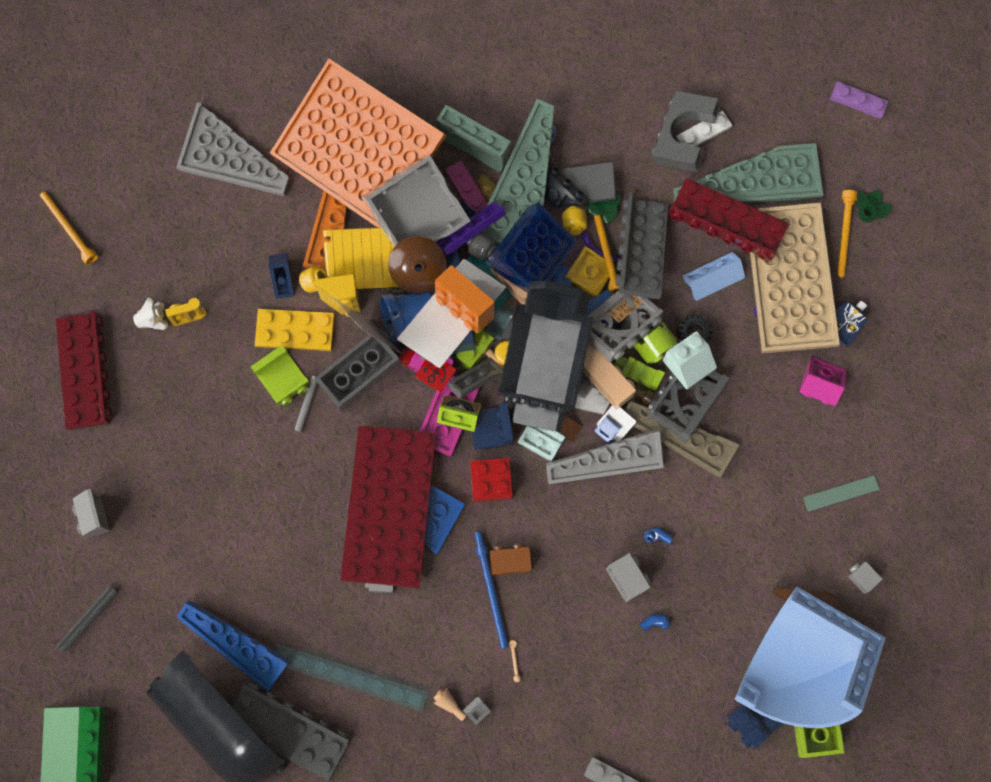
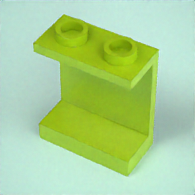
(280, 376)

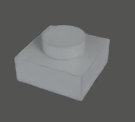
(476, 710)

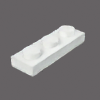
(704, 131)

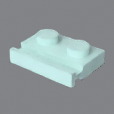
(541, 441)

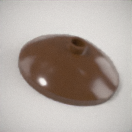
(415, 251)

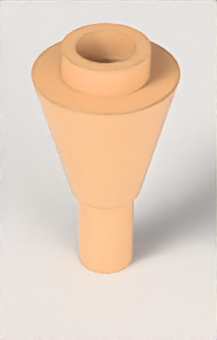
(446, 701)

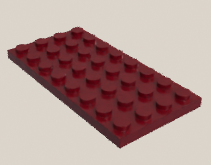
(388, 507)

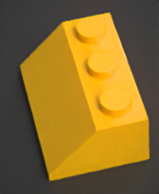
(341, 288)

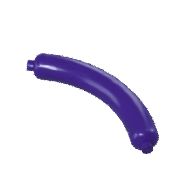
(588, 242)

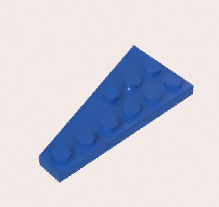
(441, 517)

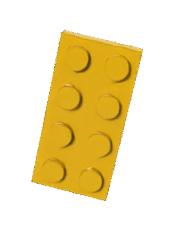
(294, 329)

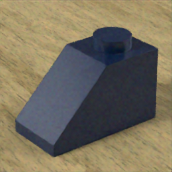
(281, 275)

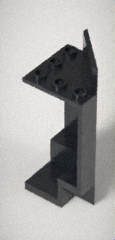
(546, 355)

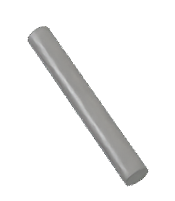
(306, 405)

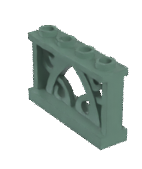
(474, 139)

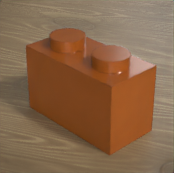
(510, 560)

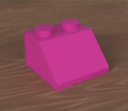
(823, 381)

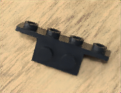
(560, 187)

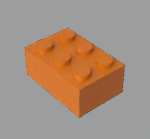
(464, 299)

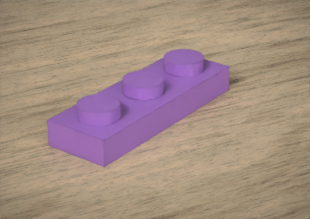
(859, 100)

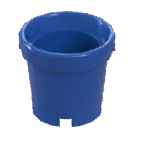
(401, 311)

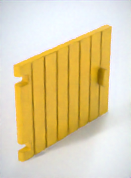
(359, 253)

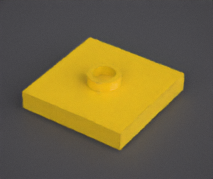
(589, 272)

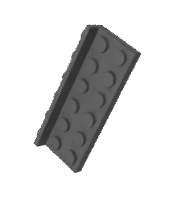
(642, 248)
(291, 732)

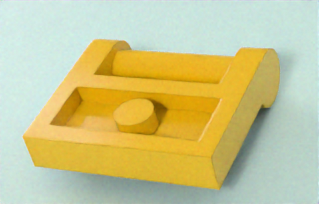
(180, 314)

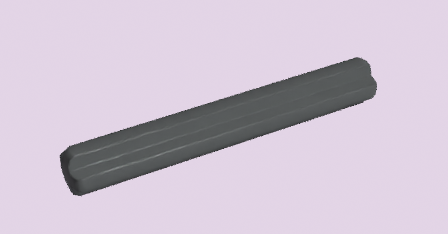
(89, 616)

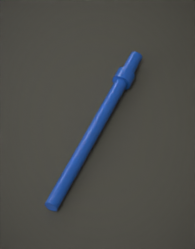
(482, 552)

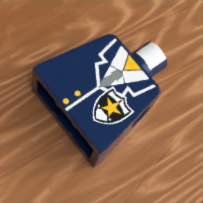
(850, 321)

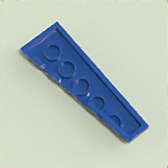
(242, 650)

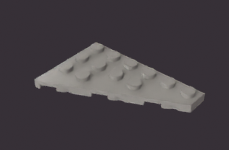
(220, 154)

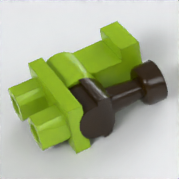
(642, 374)

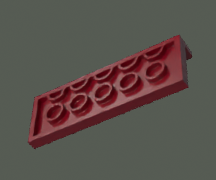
(728, 219)
(83, 371)

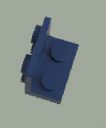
(493, 428)

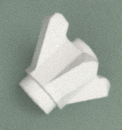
(151, 316)

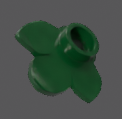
(872, 204)
(607, 209)

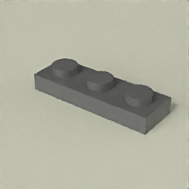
(475, 378)

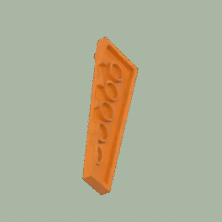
(329, 216)

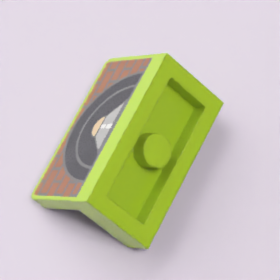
(458, 413)

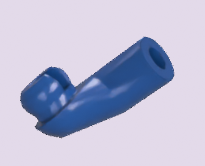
(657, 534)
(655, 619)

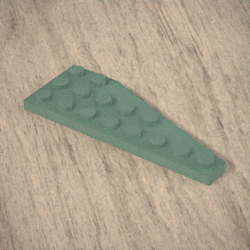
(525, 172)
(777, 175)

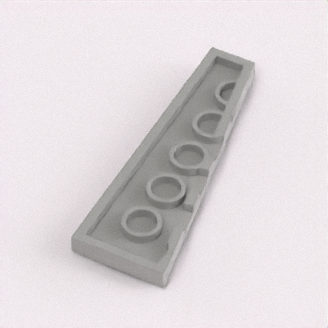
(621, 457)

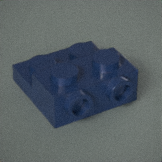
(751, 726)

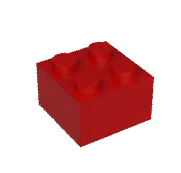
(491, 480)

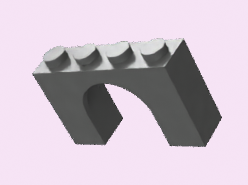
(682, 109)

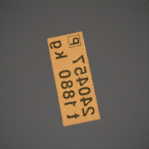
(623, 309)

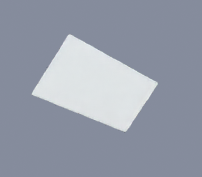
(366, 325)
(435, 330)

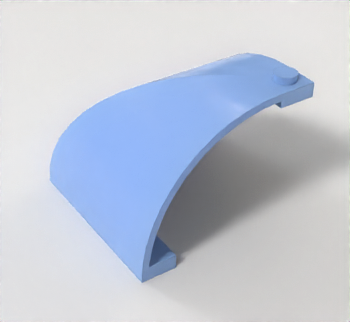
(811, 665)

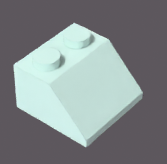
(690, 360)

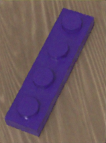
(477, 224)

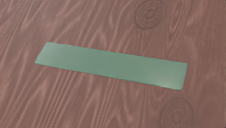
(841, 493)

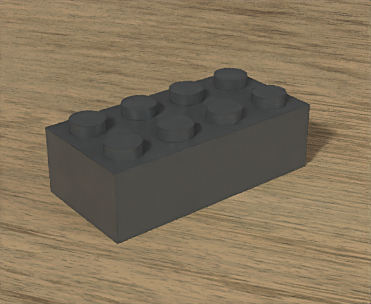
(357, 371)

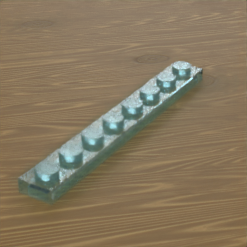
(353, 678)

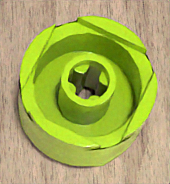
(655, 343)

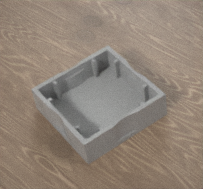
(416, 204)

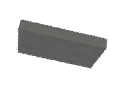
(594, 180)

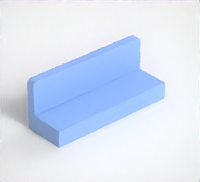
(715, 275)

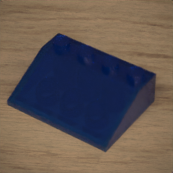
(532, 248)

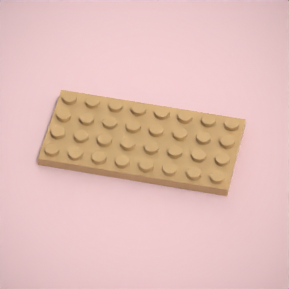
(796, 286)

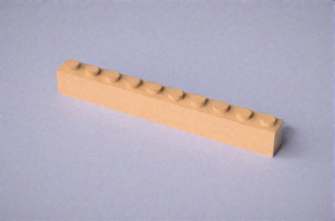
(596, 368)

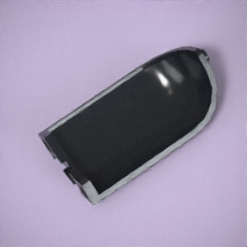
(212, 724)

